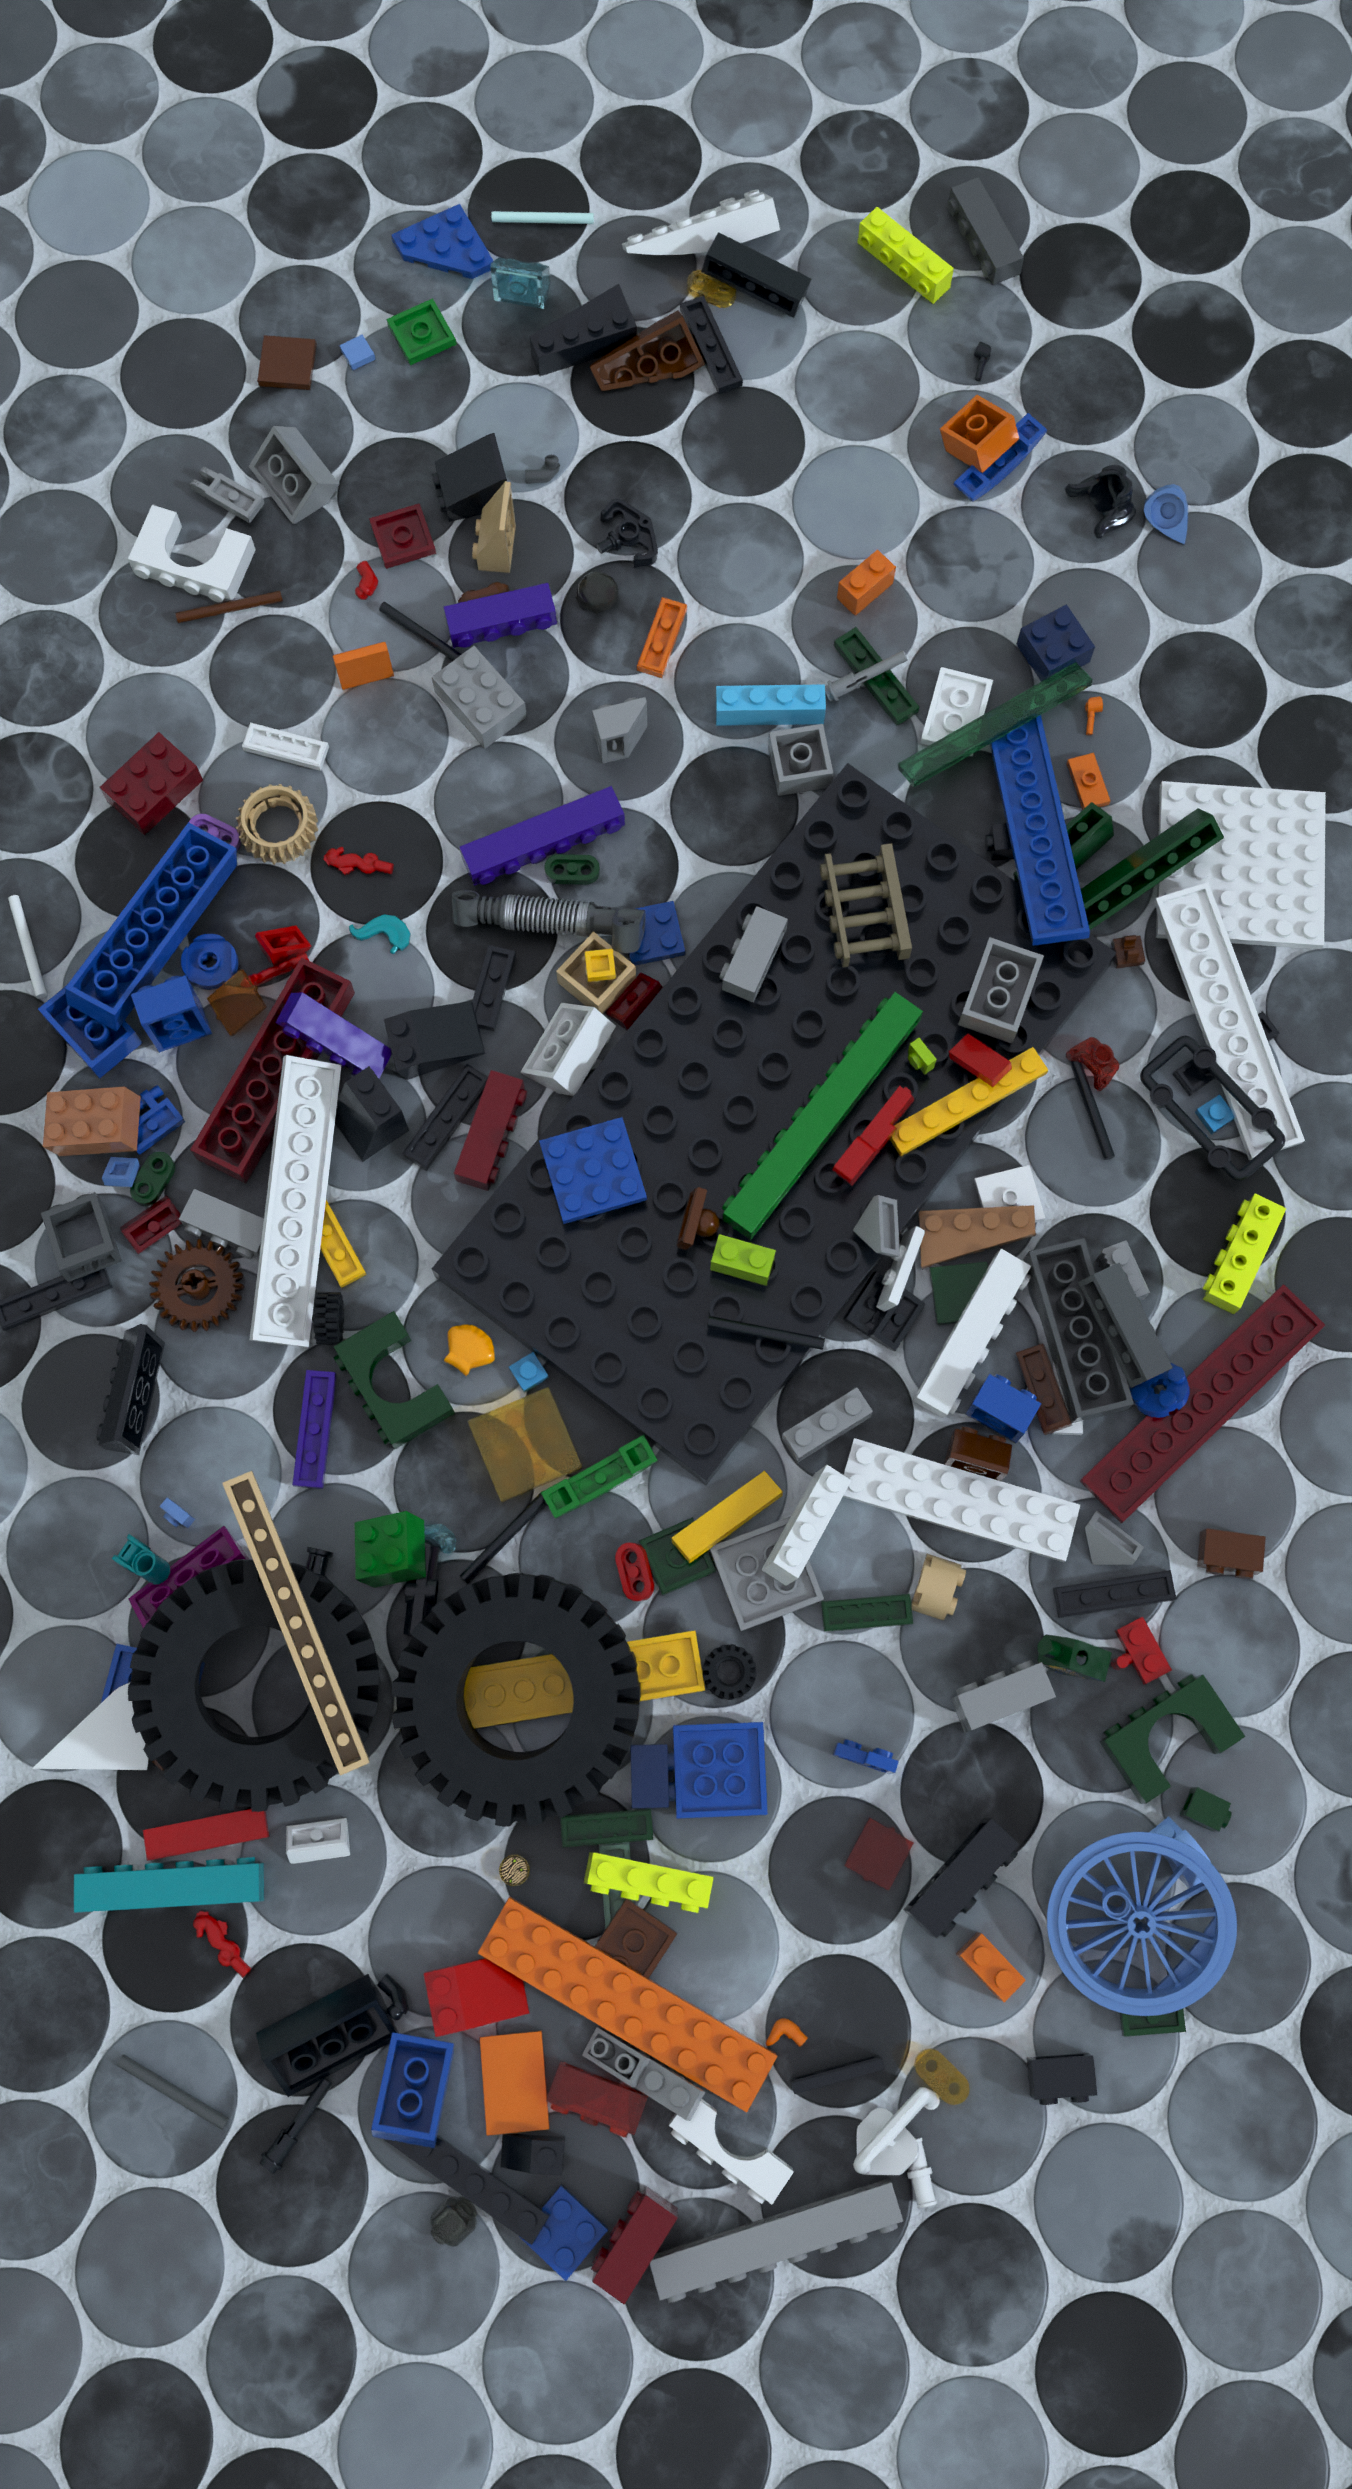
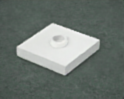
(1009, 1189)

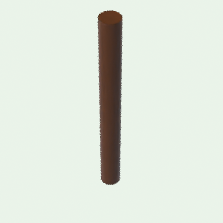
(230, 606)

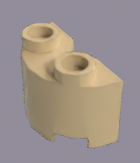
(937, 1587)

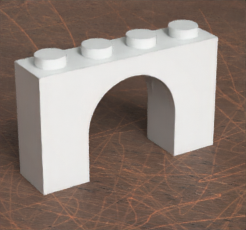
(216, 578)

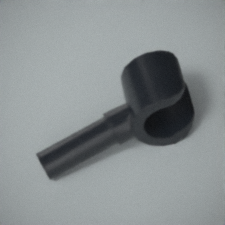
(983, 353)

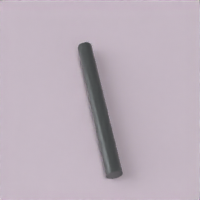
(173, 2092)

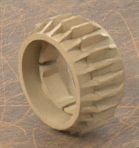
(283, 850)

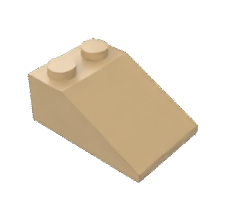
(496, 532)

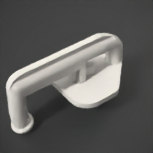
(884, 2141)

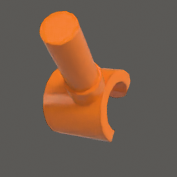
(1093, 706)

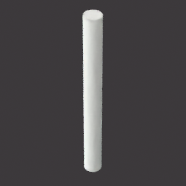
(27, 946)

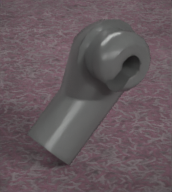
(546, 472)

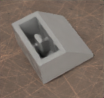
(619, 728)

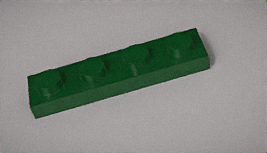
(885, 686)

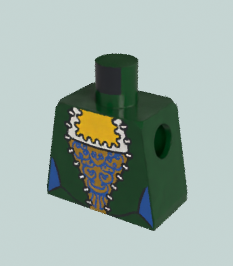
(1060, 1656)

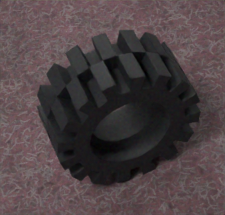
(328, 1318)
(735, 1654)

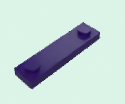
(314, 1429)

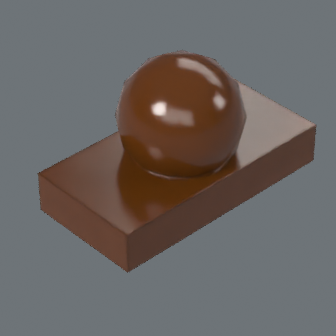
(697, 1220)

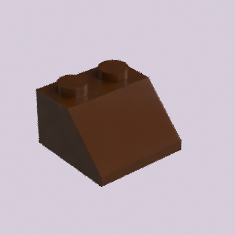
(979, 1454)

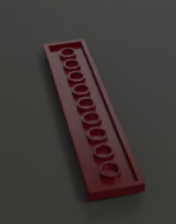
(1217, 1392)

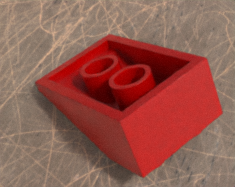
(473, 1996)

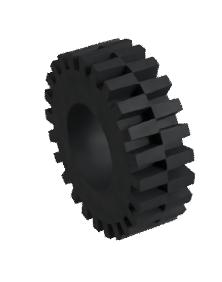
(184, 1734)
(466, 1765)

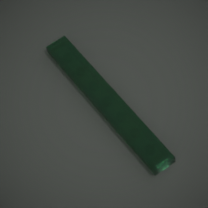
(994, 724)

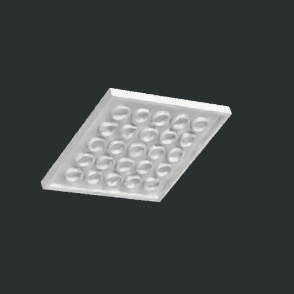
(1266, 866)

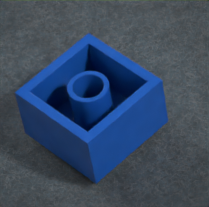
(1003, 1407)

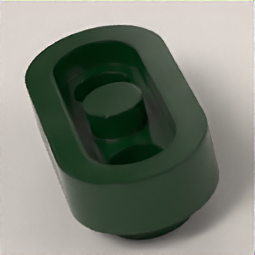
(572, 867)
(154, 1178)

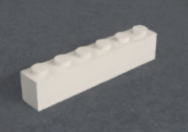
(972, 1333)

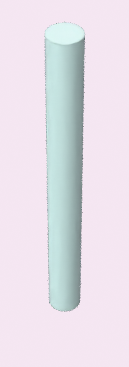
(542, 217)

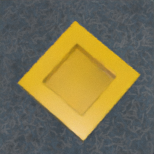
(600, 965)

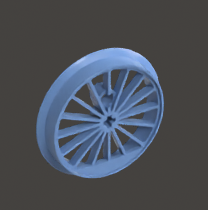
(1199, 1967)

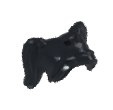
(1110, 495)

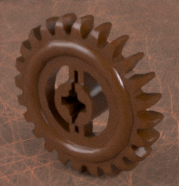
(169, 1291)

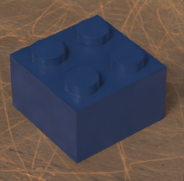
(1055, 643)
(650, 1776)

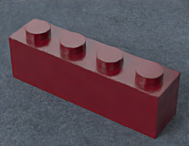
(490, 1130)

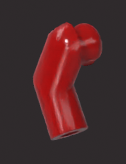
(368, 582)

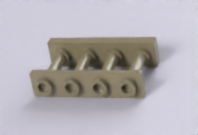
(889, 889)

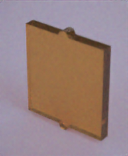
(236, 1002)

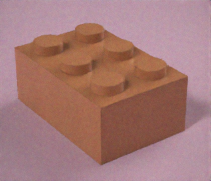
(91, 1121)

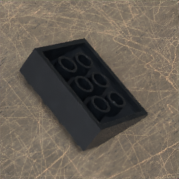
(131, 1390)

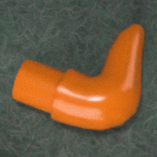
(786, 2027)

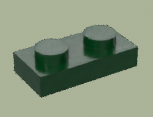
(1147, 2025)

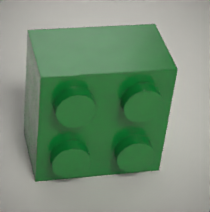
(390, 1549)

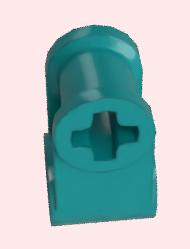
(139, 1558)

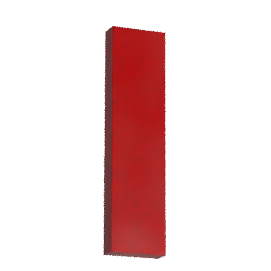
(205, 1834)

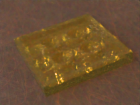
(525, 1444)

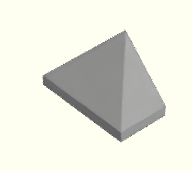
(880, 1226)
(1109, 1543)

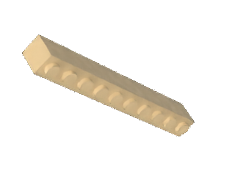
(296, 1622)

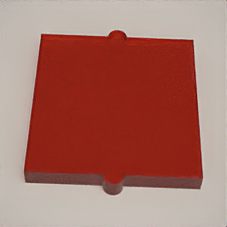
(879, 1854)

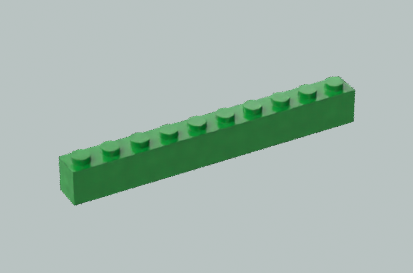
(821, 1116)

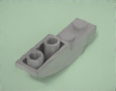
(643, 2073)

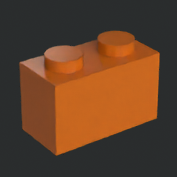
(866, 582)
(990, 1967)

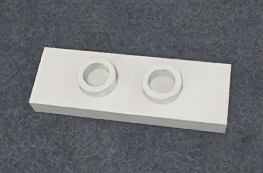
(285, 746)
(897, 1276)

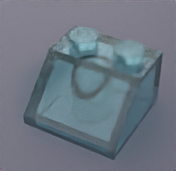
(520, 282)

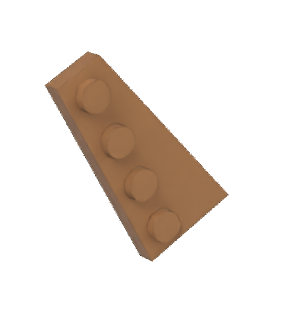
(972, 1230)

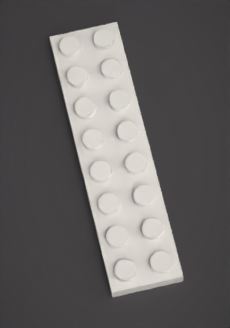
(960, 1500)

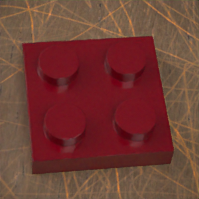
(402, 536)

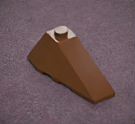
(652, 355)

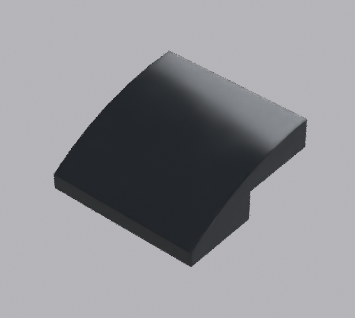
(888, 1326)

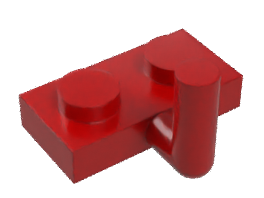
(1141, 1651)

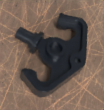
(634, 530)

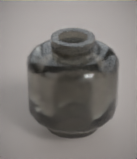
(453, 2221)

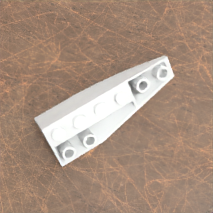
(736, 219)

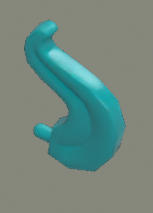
(390, 925)

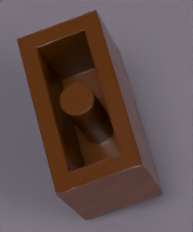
(1231, 1552)

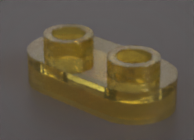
(710, 289)
(942, 2076)

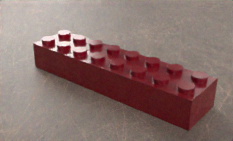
(247, 1109)

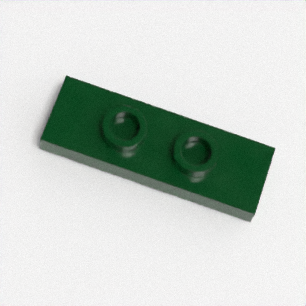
(866, 1613)
(606, 1828)

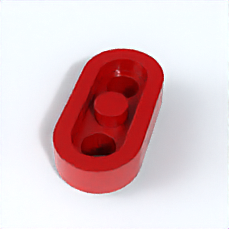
(634, 1572)

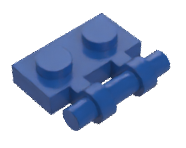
(156, 1122)

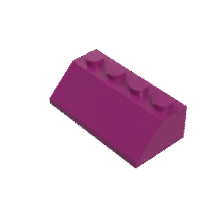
(212, 1552)

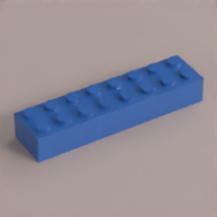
(151, 926)

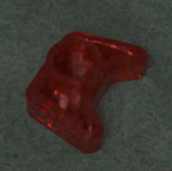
(1097, 1058)

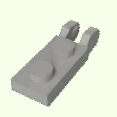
(228, 494)

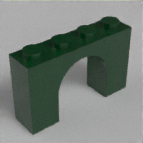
(397, 1420)
(1129, 1744)

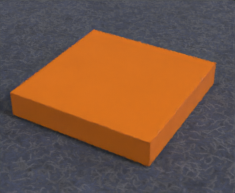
(363, 665)

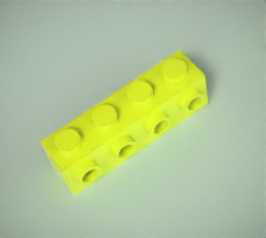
(905, 255)
(1244, 1253)
(649, 1880)

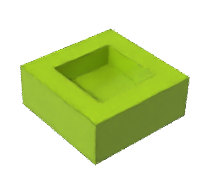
(921, 1056)

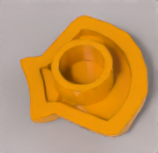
(469, 1348)

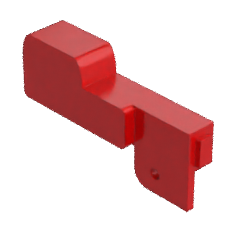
(874, 1137)

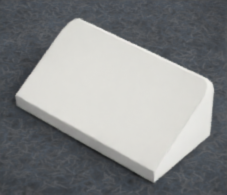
(317, 1840)

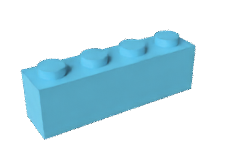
(770, 705)

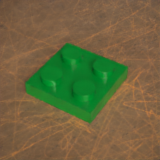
(421, 331)

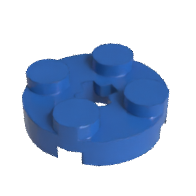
(198, 951)
(1167, 1400)

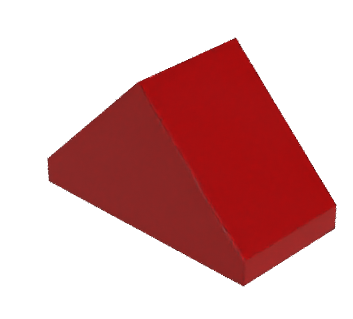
(282, 944)

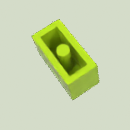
(742, 1260)

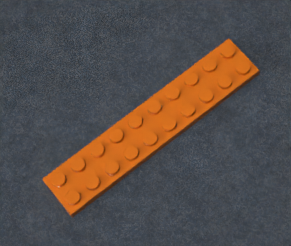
(628, 2004)

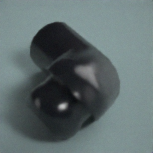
(396, 1994)

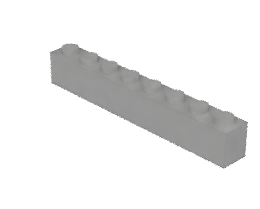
(775, 2239)

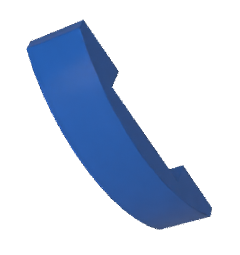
(976, 484)

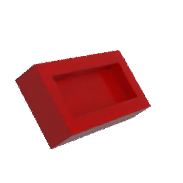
(980, 1060)

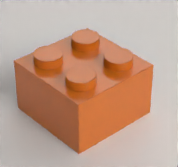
(979, 433)

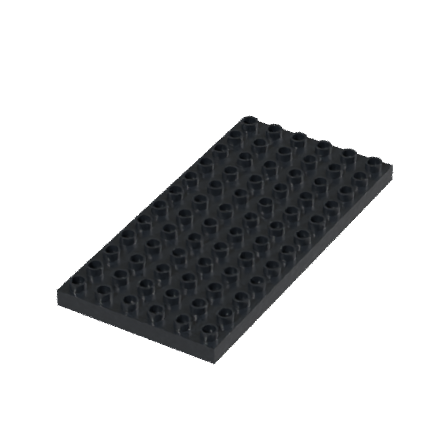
(707, 1093)

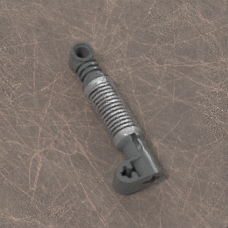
(581, 918)

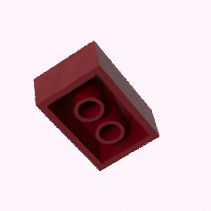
(151, 783)
(633, 2244)

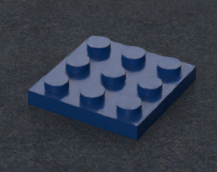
(593, 1170)
(720, 1770)

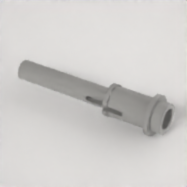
(851, 681)

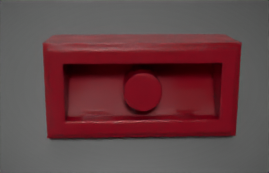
(634, 1000)
(151, 1224)

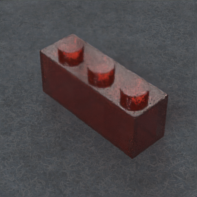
(596, 2099)

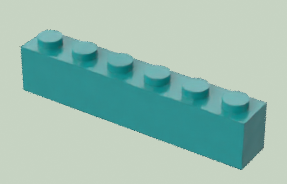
(169, 1887)

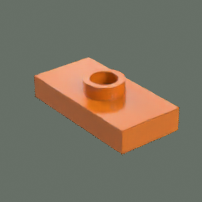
(1088, 781)

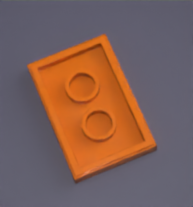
(514, 2083)

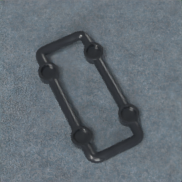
(1218, 1156)

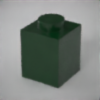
(1206, 1810)

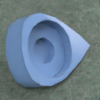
(1168, 512)

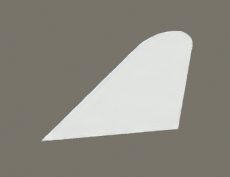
(101, 1740)

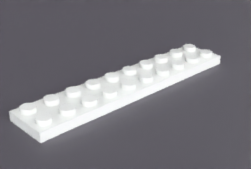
(1226, 1011)
(295, 1202)

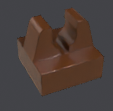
(1129, 951)

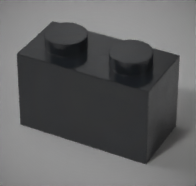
(1062, 2078)

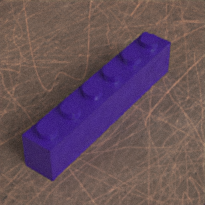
(543, 836)

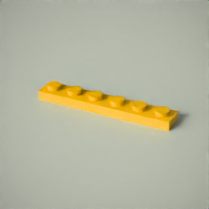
(965, 1103)

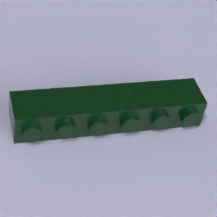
(1149, 865)

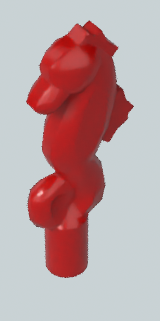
(347, 862)
(270, 973)
(229, 1950)

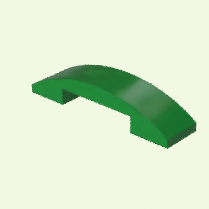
(600, 1477)

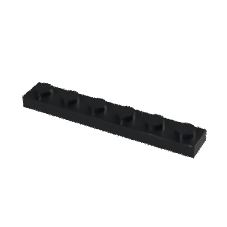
(478, 2186)

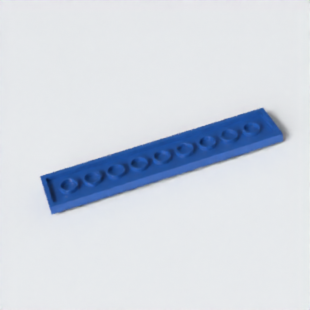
(1039, 836)

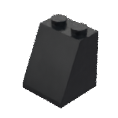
(469, 478)
(368, 1114)

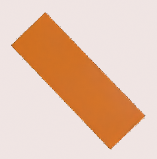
(662, 637)

